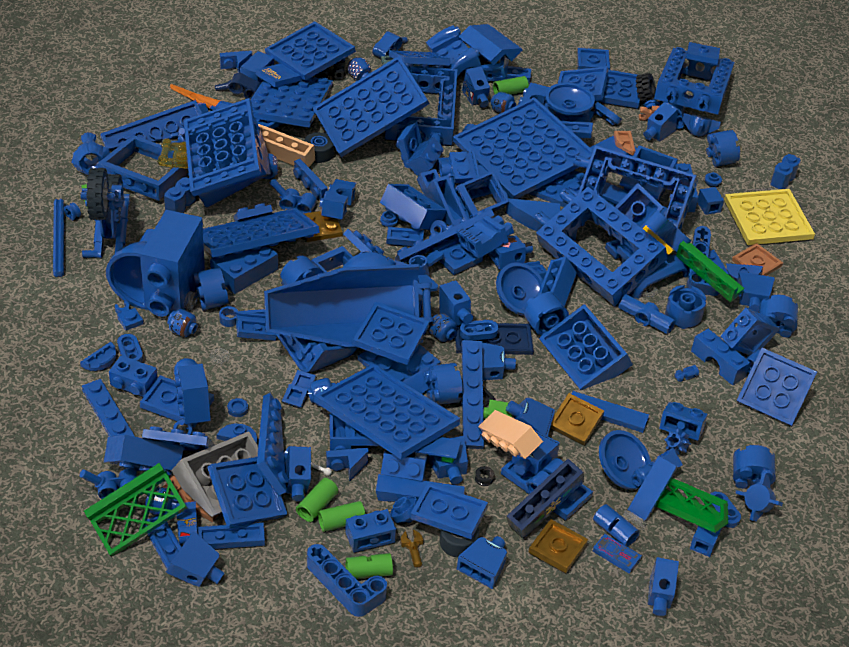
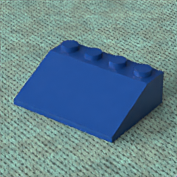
(586, 349)

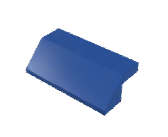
(490, 43)

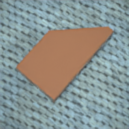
(624, 141)

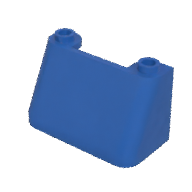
(313, 355)

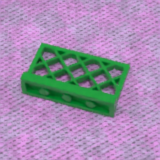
(123, 497)

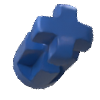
(687, 373)

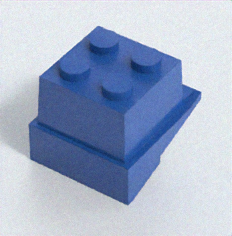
(655, 157)

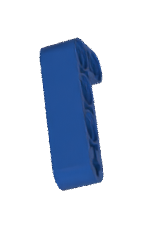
(666, 230)
(703, 245)
(344, 584)

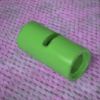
(511, 86)
(317, 499)
(336, 516)
(367, 567)

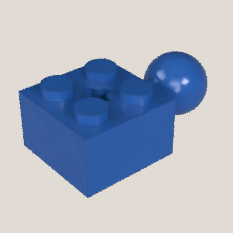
(192, 391)

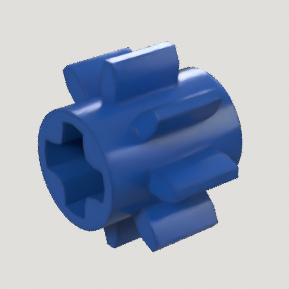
(678, 441)

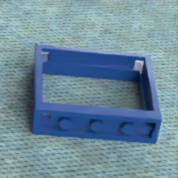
(138, 182)

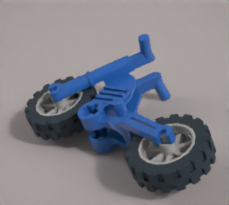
(107, 207)

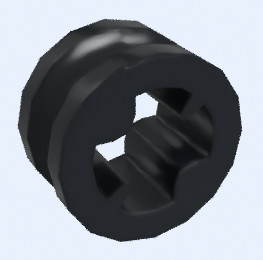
(485, 471)

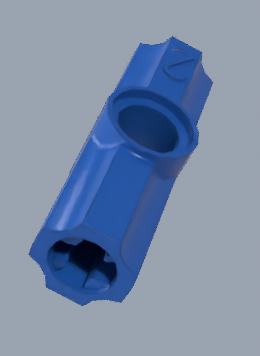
(647, 314)

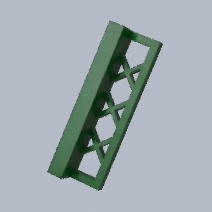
(709, 271)
(690, 509)

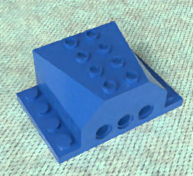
(224, 152)

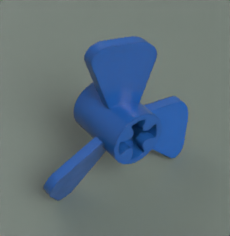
(425, 263)

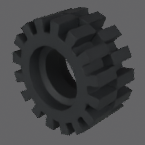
(645, 87)

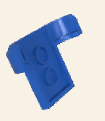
(669, 267)

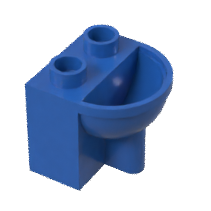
(161, 265)

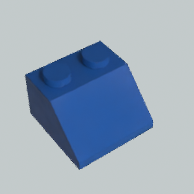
(638, 205)

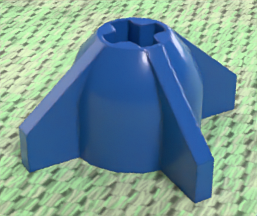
(700, 125)
(760, 498)

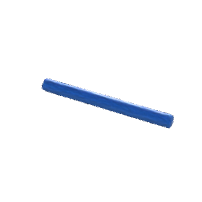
(58, 238)

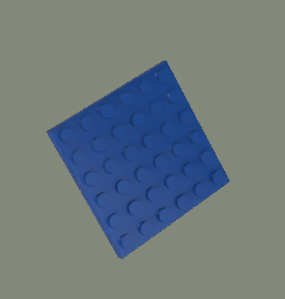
(524, 147)

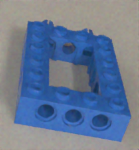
(432, 81)
(704, 98)
(606, 161)
(556, 234)

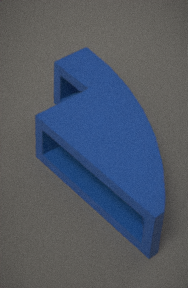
(443, 193)
(525, 210)

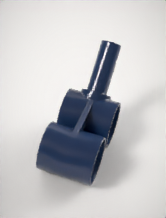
(240, 83)

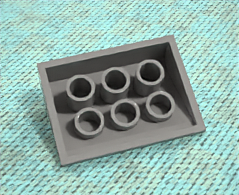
(194, 474)

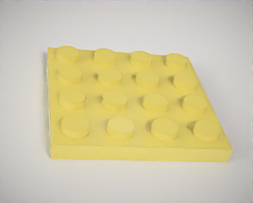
(769, 216)

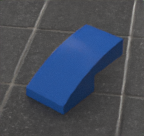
(297, 391)

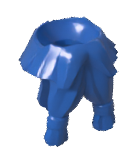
(88, 147)

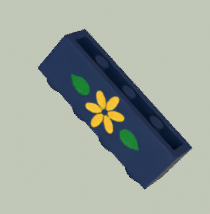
(545, 498)

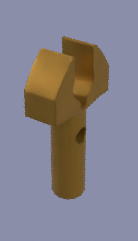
(413, 546)

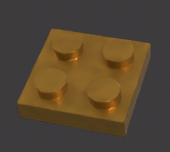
(328, 226)
(576, 419)
(558, 546)

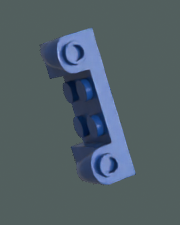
(451, 46)
(344, 436)

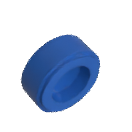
(237, 407)

